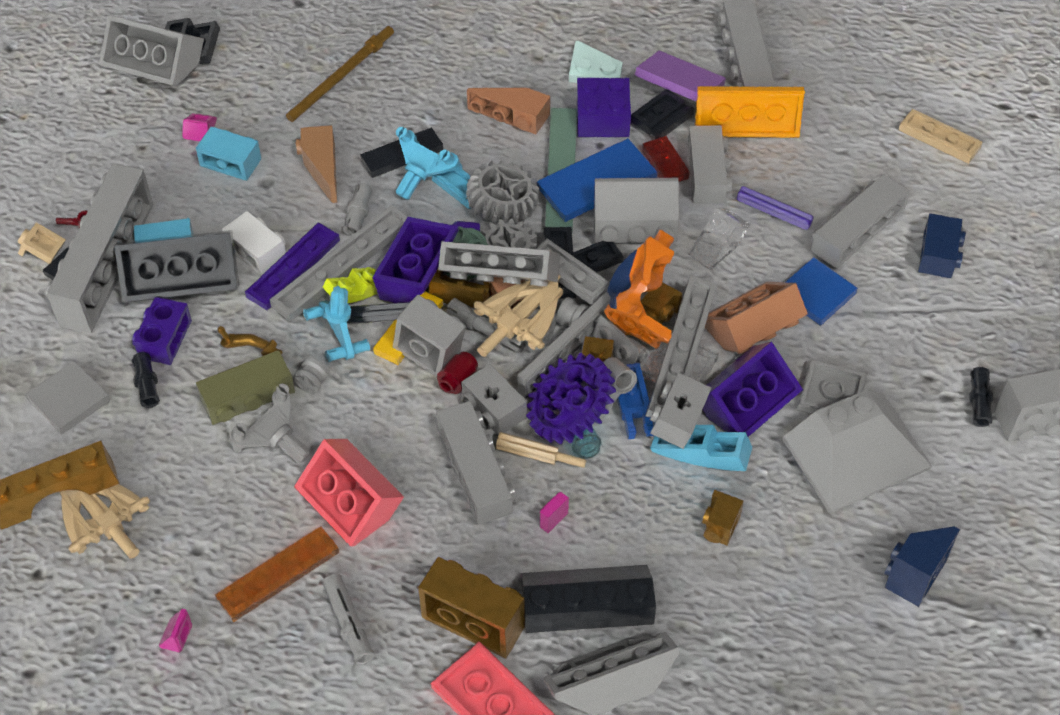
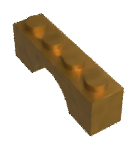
(83, 470)

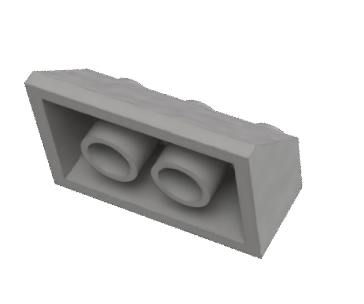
(635, 209)

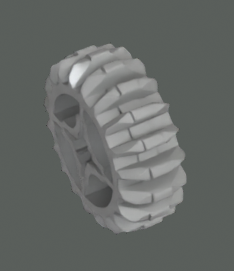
(502, 192)

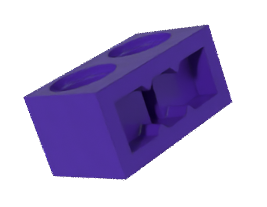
(162, 330)

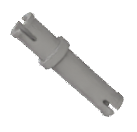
(480, 323)
(353, 629)

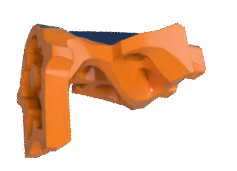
(636, 275)

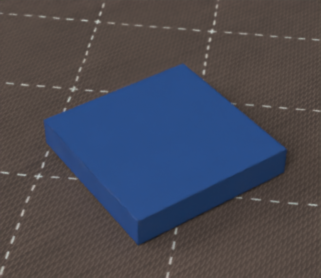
(822, 290)

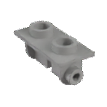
(624, 348)

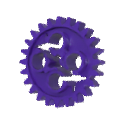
(577, 404)

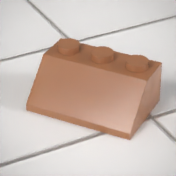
(756, 316)

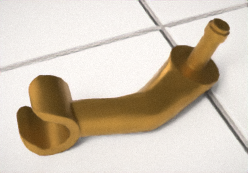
(239, 340)

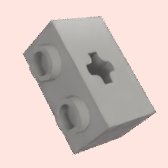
(495, 399)
(680, 410)

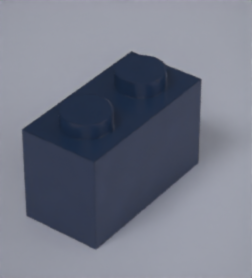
(941, 246)

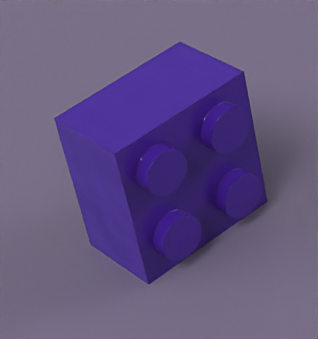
(603, 107)

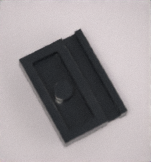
(662, 114)

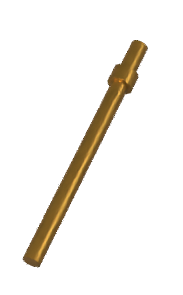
(372, 45)

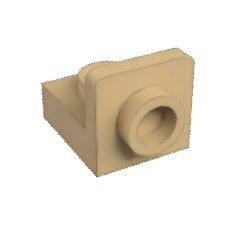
(40, 242)

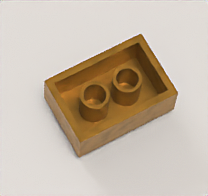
(472, 606)

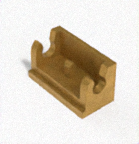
(464, 291)

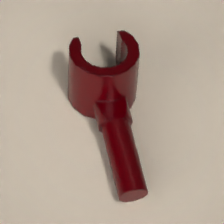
(71, 221)

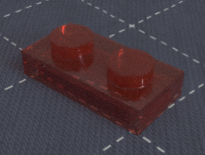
(665, 159)

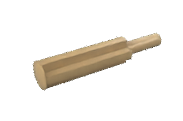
(535, 450)

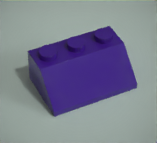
(412, 259)
(751, 390)

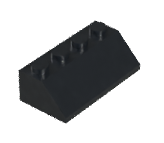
(588, 598)

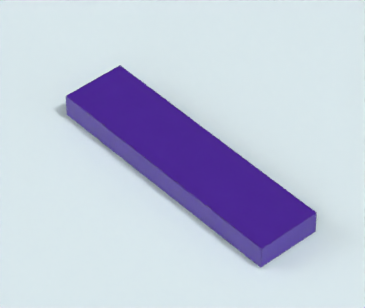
(292, 264)

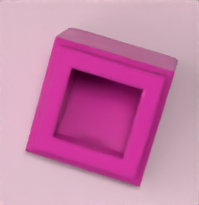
(196, 126)
(176, 632)

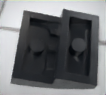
(208, 31)

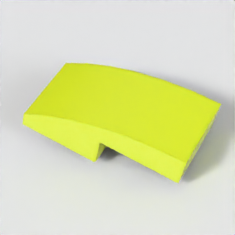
(358, 283)

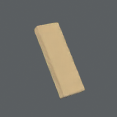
(940, 136)

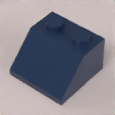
(919, 562)

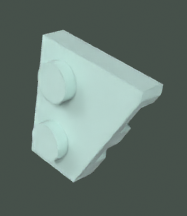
(592, 64)

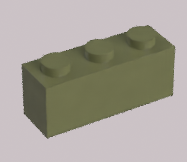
(244, 387)

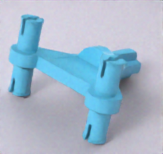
(422, 162)
(338, 313)

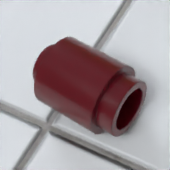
(455, 371)

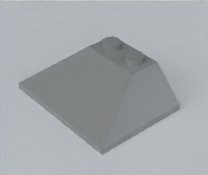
(855, 449)

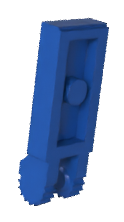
(635, 405)

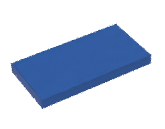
(573, 188)

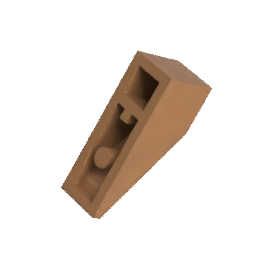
(318, 155)

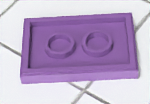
(677, 74)

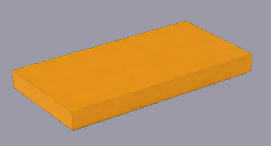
(751, 110)

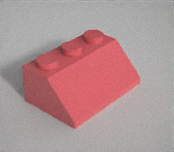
(348, 490)

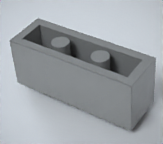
(708, 164)

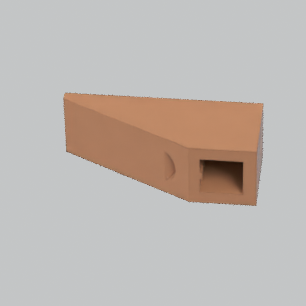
(514, 106)

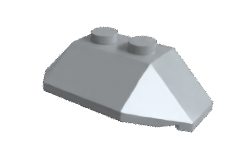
(614, 674)

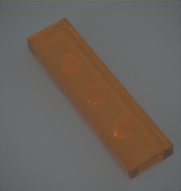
(277, 574)

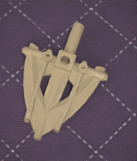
(515, 321)
(104, 519)

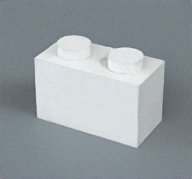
(256, 242)

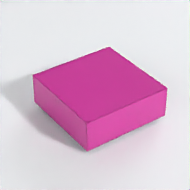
(554, 512)

